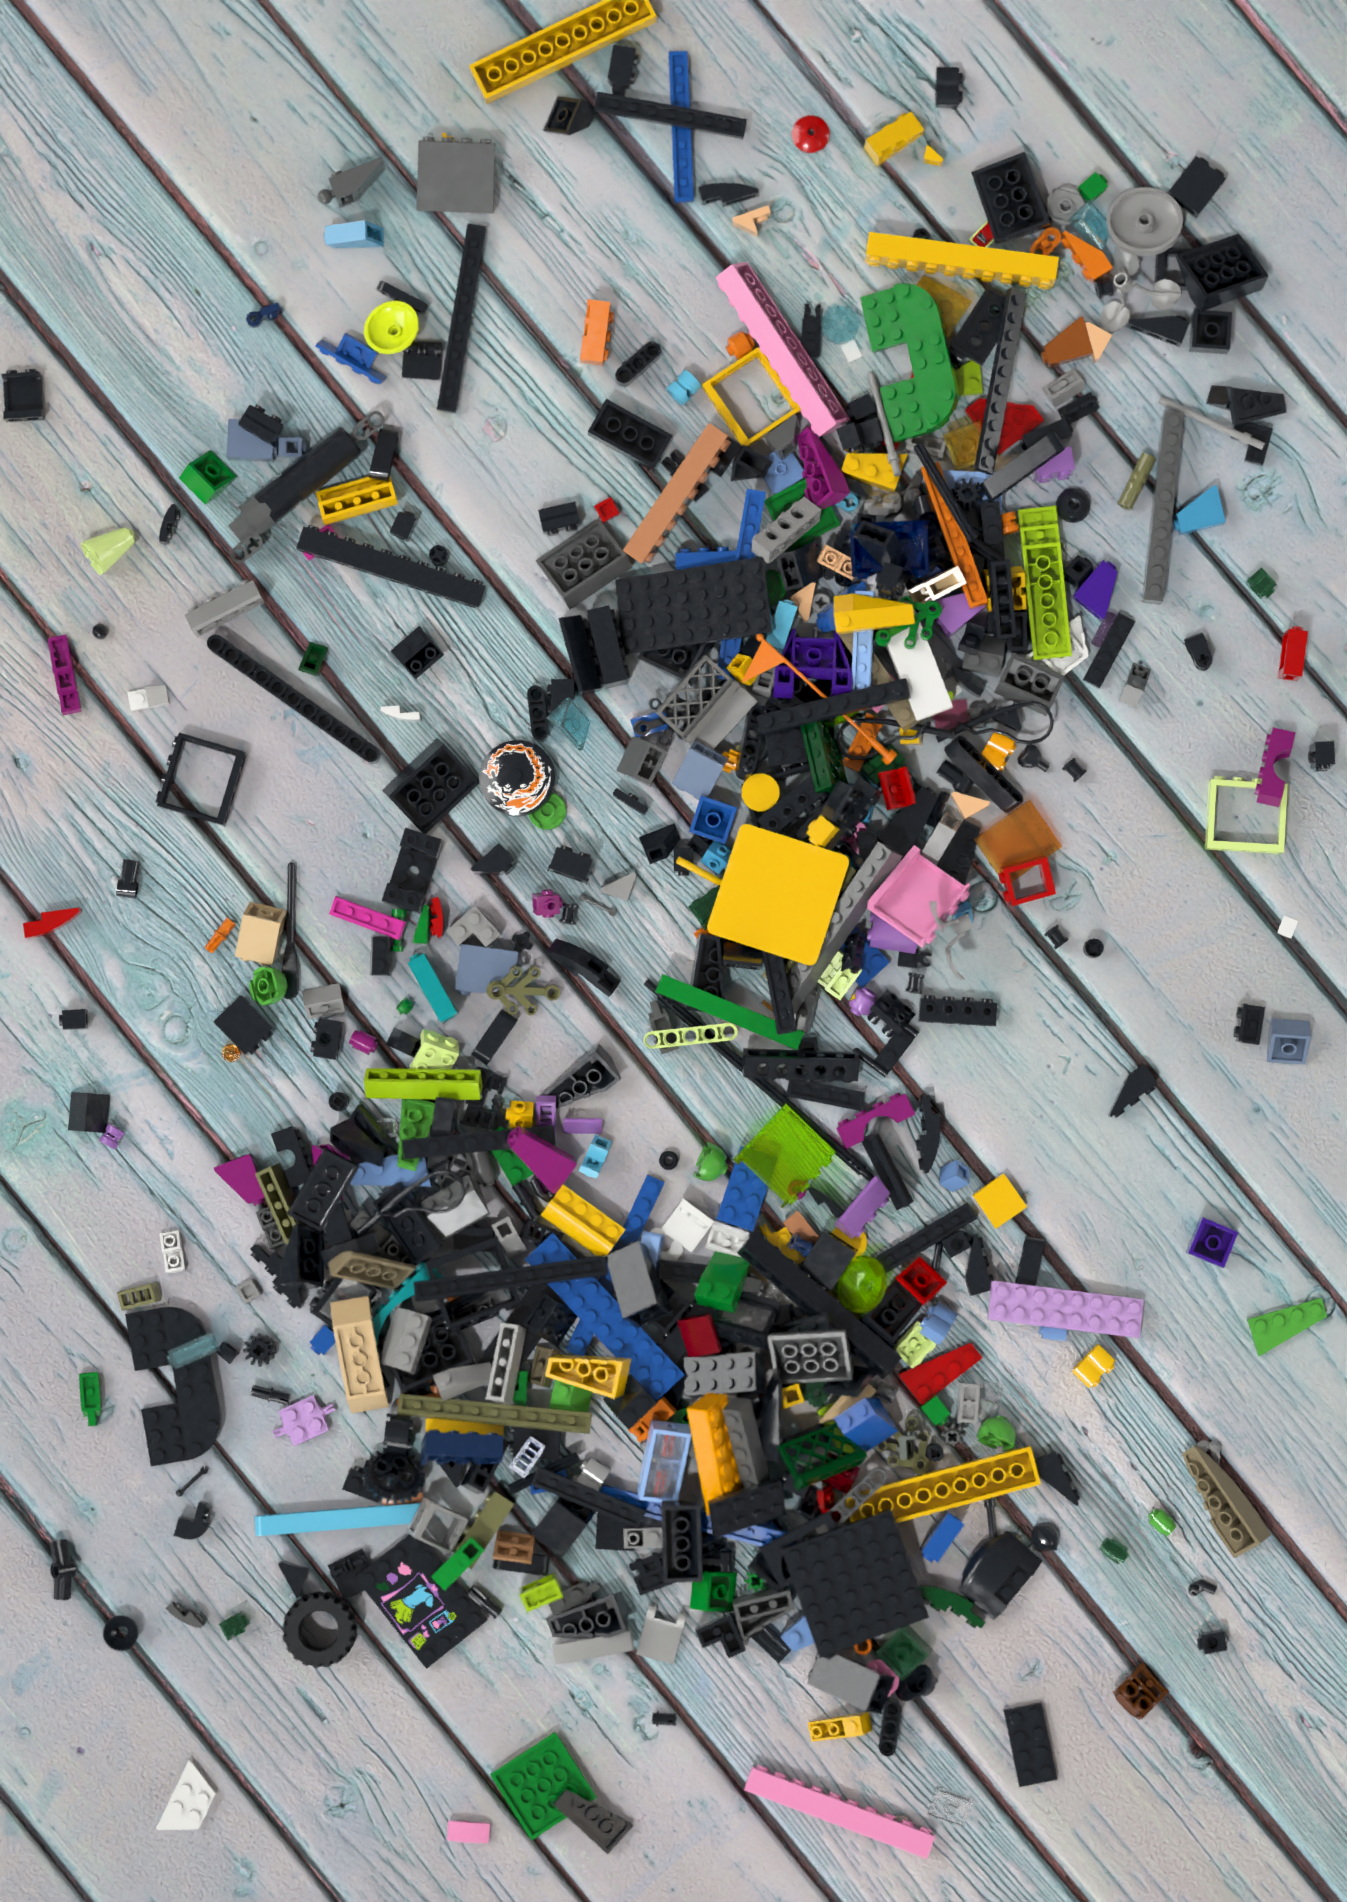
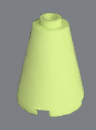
(108, 548)

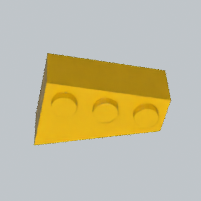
(893, 138)
(872, 470)

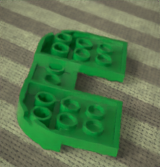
(913, 317)

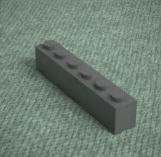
(745, 1442)

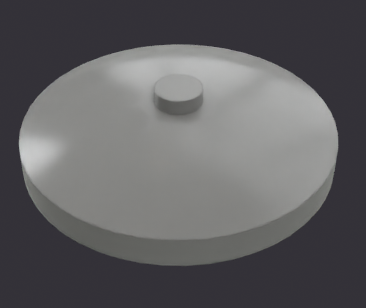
(1144, 221)

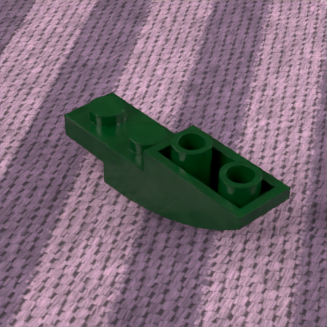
(943, 1598)

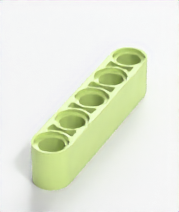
(700, 1038)

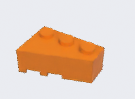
(596, 332)

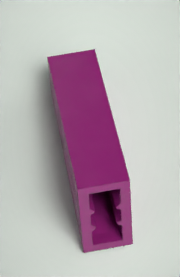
(543, 1159)

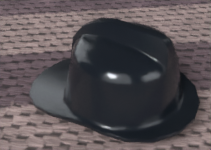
(918, 1683)

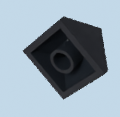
(88, 1112)

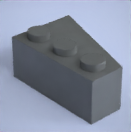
(760, 1609)

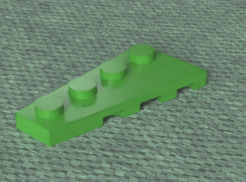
(414, 1123)

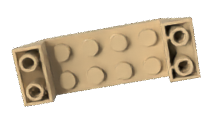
(358, 1354)

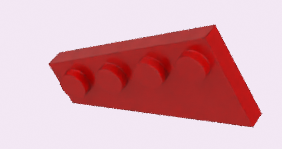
(939, 1372)

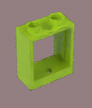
(540, 1595)

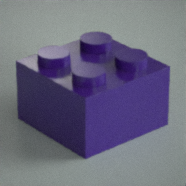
(1212, 1242)

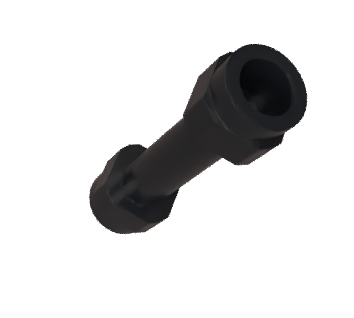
(853, 855)

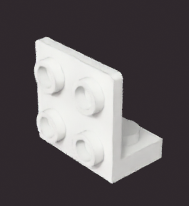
(687, 1225)

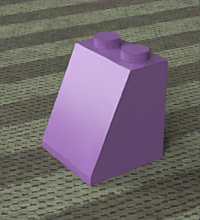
(955, 614)
(887, 937)

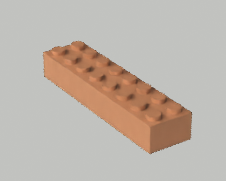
(676, 494)

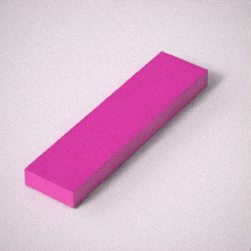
(367, 918)

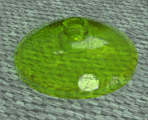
(854, 1283)

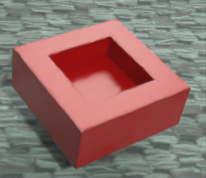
(606, 510)

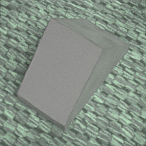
(620, 888)

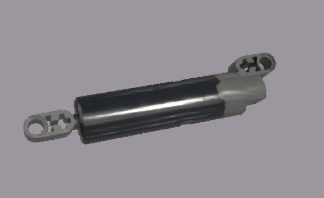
(297, 483)

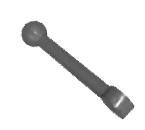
(612, 911)

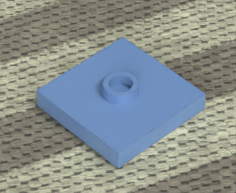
(782, 472)

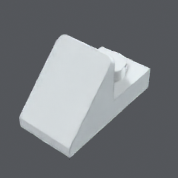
(148, 698)

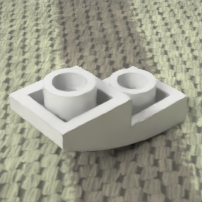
(172, 1252)

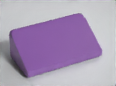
(582, 1125)

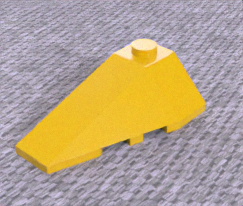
(866, 613)

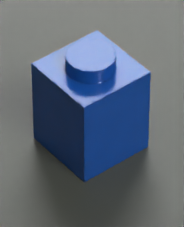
(323, 1340)

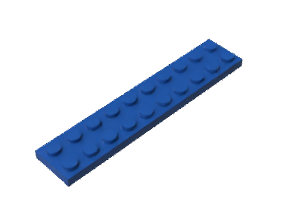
(604, 1318)

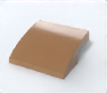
(514, 1546)

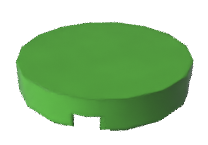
(550, 815)

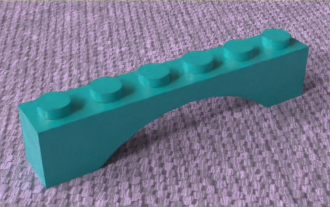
(397, 1297)

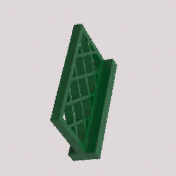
(818, 750)
(826, 1470)

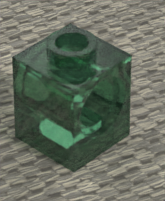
(1261, 584)

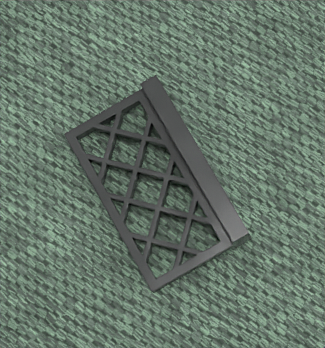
(705, 712)

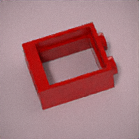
(1293, 654)
(1046, 876)

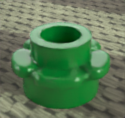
(404, 1006)

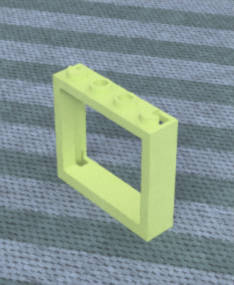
(1241, 846)

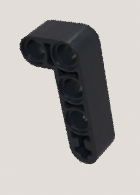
(750, 742)

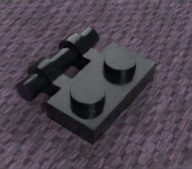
(650, 1580)

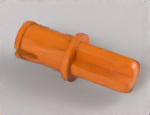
(220, 935)

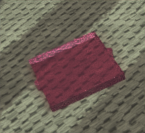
(949, 718)

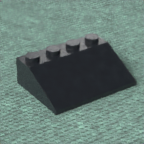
(1011, 198)
(1221, 272)
(677, 661)
(431, 786)
(440, 1352)

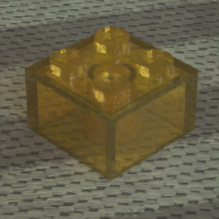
(963, 444)

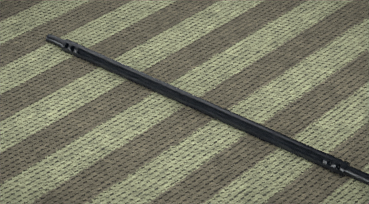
(762, 1083)

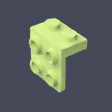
(435, 1051)

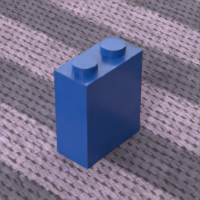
(941, 1537)

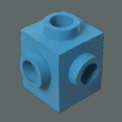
(716, 857)

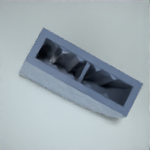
(481, 966)

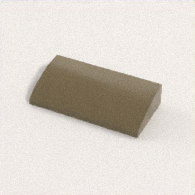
(370, 1269)

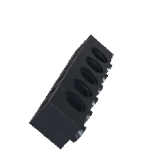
(792, 1058)

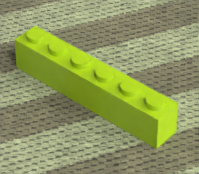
(422, 1083)

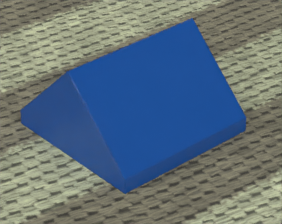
(713, 819)

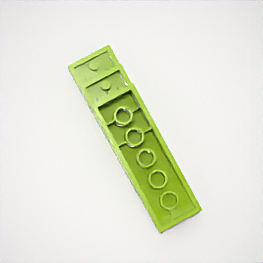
(1044, 582)

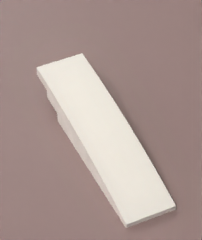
(917, 666)

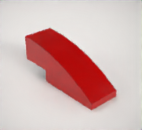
(50, 922)

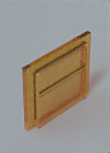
(1017, 838)

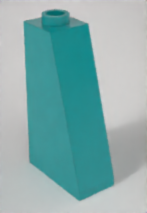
(432, 987)

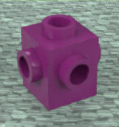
(546, 903)

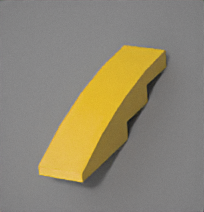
(462, 1426)

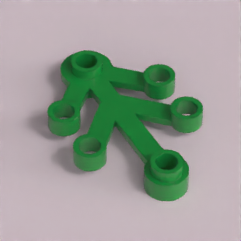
(925, 613)

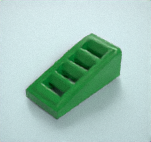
(422, 930)

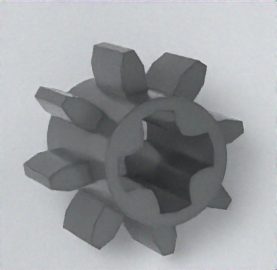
(953, 1433)

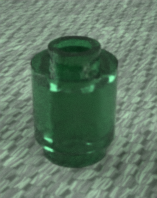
(1114, 1550)

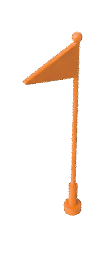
(769, 657)

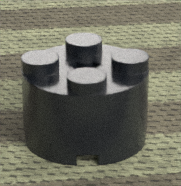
(397, 1433)

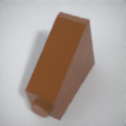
(1068, 346)

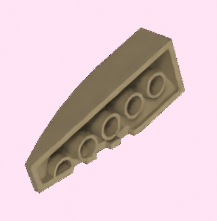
(1229, 1508)

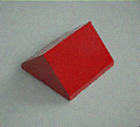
(921, 1281)

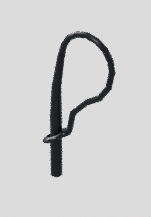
(982, 718)
(925, 728)
(384, 1211)

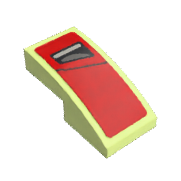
(983, 236)

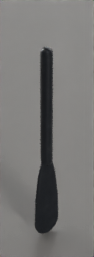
(290, 962)

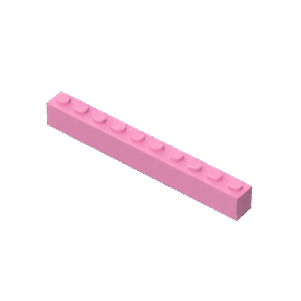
(839, 1812)

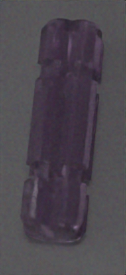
(1103, 629)

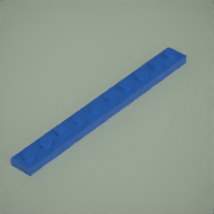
(749, 528)
(634, 1225)
(755, 1535)

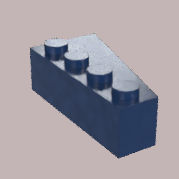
(461, 1447)

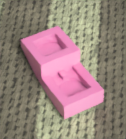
(468, 1831)

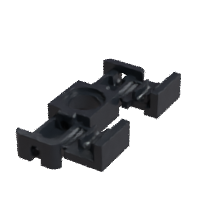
(473, 1113)

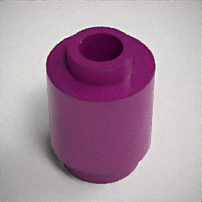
(363, 1042)

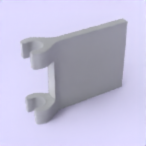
(660, 1636)

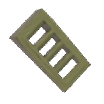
(154, 1291)

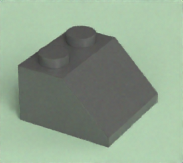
(988, 658)

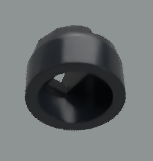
(98, 635)

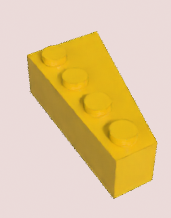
(593, 1373)

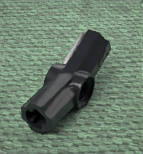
(62, 1569)

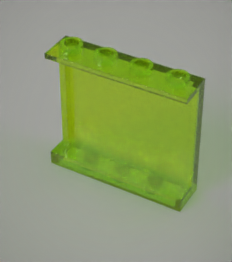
(786, 1155)

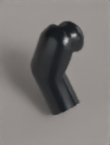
(540, 1192)
(1200, 1586)

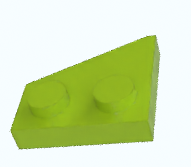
(969, 379)

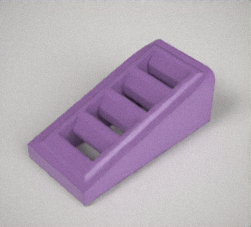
(546, 1103)

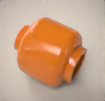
(739, 345)

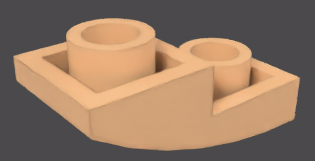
(836, 561)

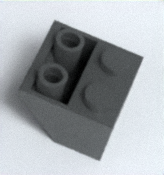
(641, 761)

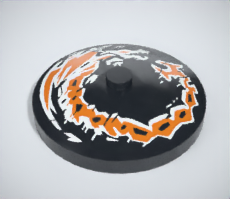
(517, 778)

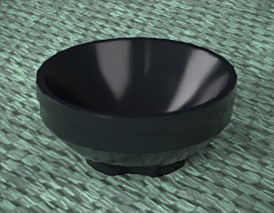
(1073, 515)
(110, 1633)

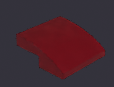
(699, 1335)

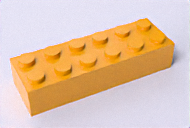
(713, 1447)

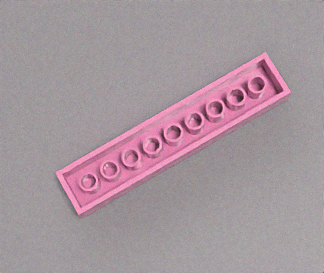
(782, 348)

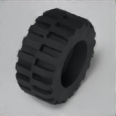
(313, 1655)

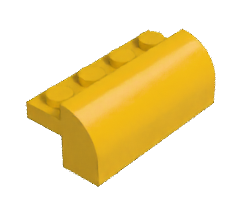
(355, 499)
(582, 1222)

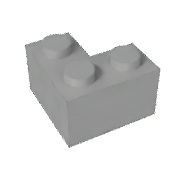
(473, 923)

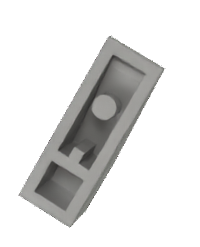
(462, 1379)

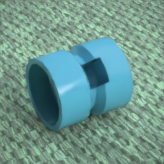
(684, 387)

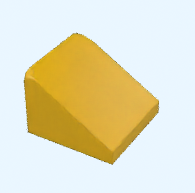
(932, 157)

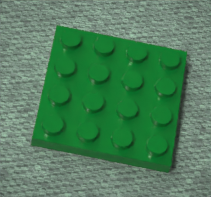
(536, 1779)

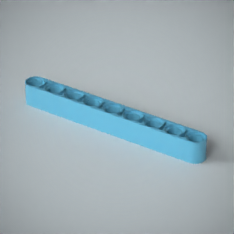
(334, 1519)

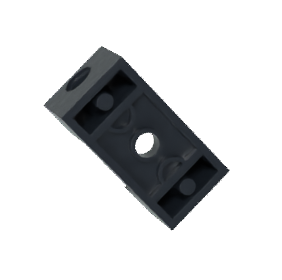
(416, 851)

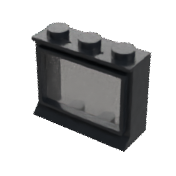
(337, 1290)
(751, 1322)

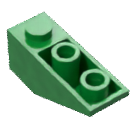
(458, 1563)

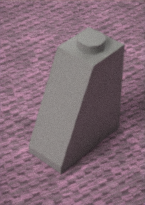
(940, 838)

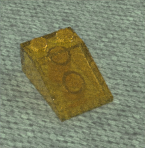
(951, 303)

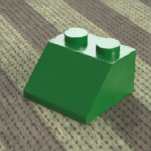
(207, 477)
(714, 1592)

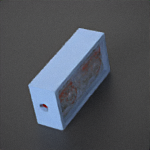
(663, 1461)

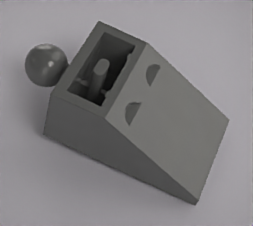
(351, 184)

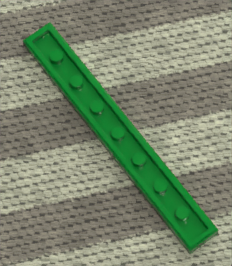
(725, 1010)

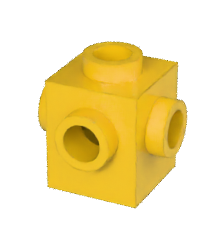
(520, 1114)

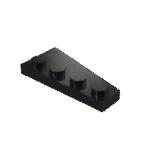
(959, 853)
(596, 1822)

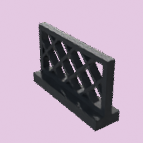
(887, 1171)

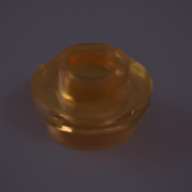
(231, 1053)

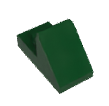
(313, 659)

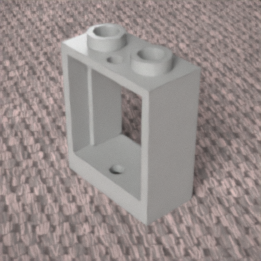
(422, 1519)

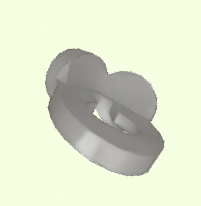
(1214, 1446)

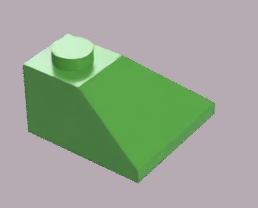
(570, 1398)

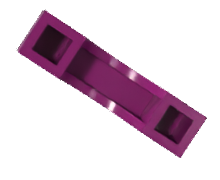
(1271, 786)
(853, 1131)

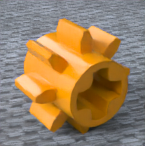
(731, 763)

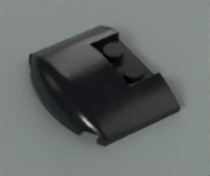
(997, 1573)

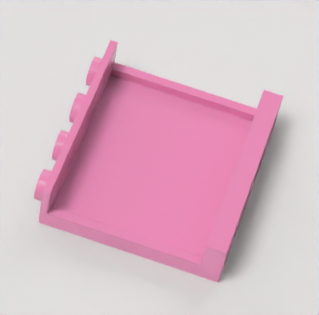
(906, 897)

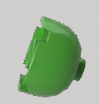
(268, 985)
(711, 1163)
(997, 1432)

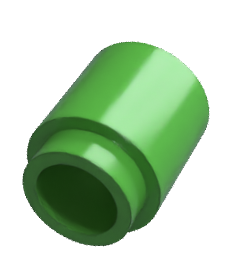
(1161, 1521)

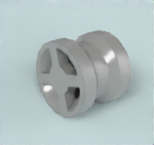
(819, 606)

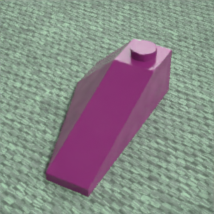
(823, 477)

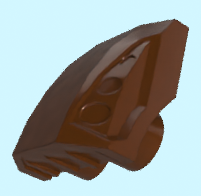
(1139, 1692)

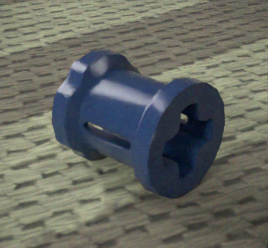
(800, 1245)

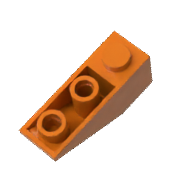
(1091, 259)

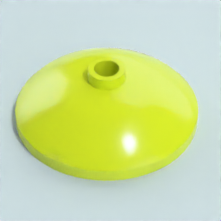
(385, 321)

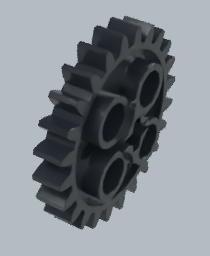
(394, 1481)

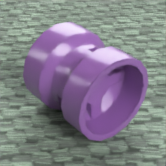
(109, 1140)

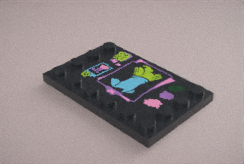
(415, 1604)

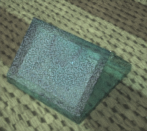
(1090, 225)
(571, 723)

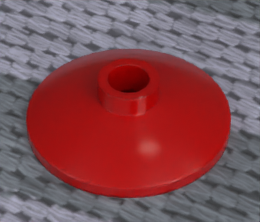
(810, 143)

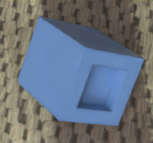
(954, 1176)

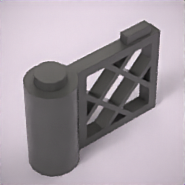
(480, 1169)

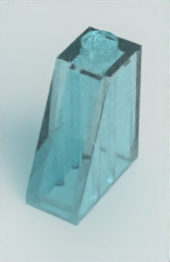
(193, 1351)

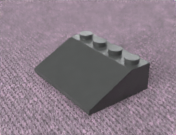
(584, 563)
(811, 1356)

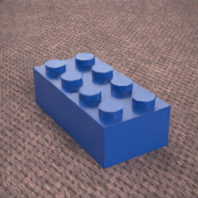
(742, 1197)

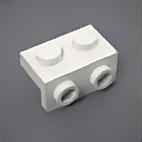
(726, 1238)

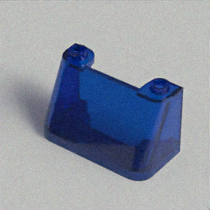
(915, 543)

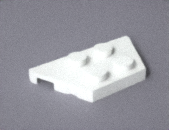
(1079, 651)
(188, 1802)

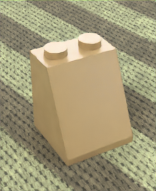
(260, 933)

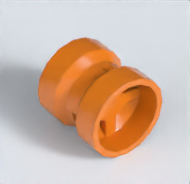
(1009, 524)

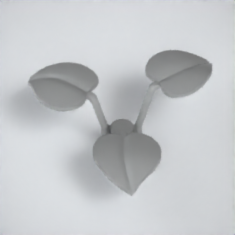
(1114, 314)
(959, 925)

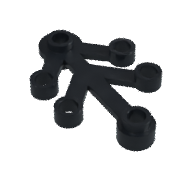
(659, 722)

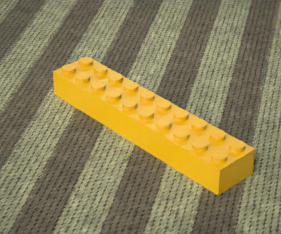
(559, 46)
(961, 260)
(951, 1486)

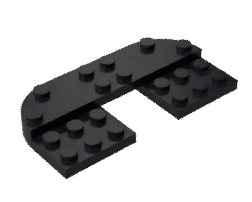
(194, 1423)

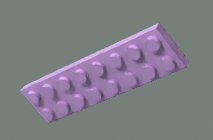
(1065, 1309)

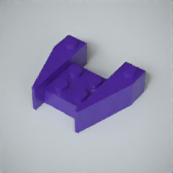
(815, 660)

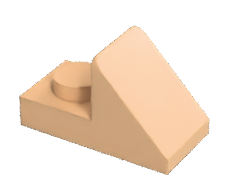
(746, 221)

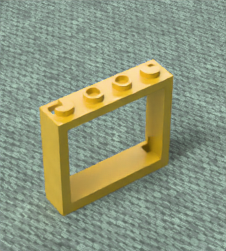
(724, 412)

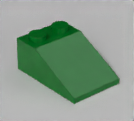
(722, 1282)

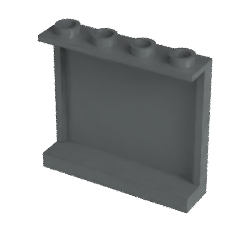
(455, 175)

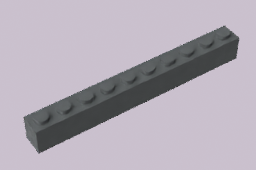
(1162, 507)
(843, 920)

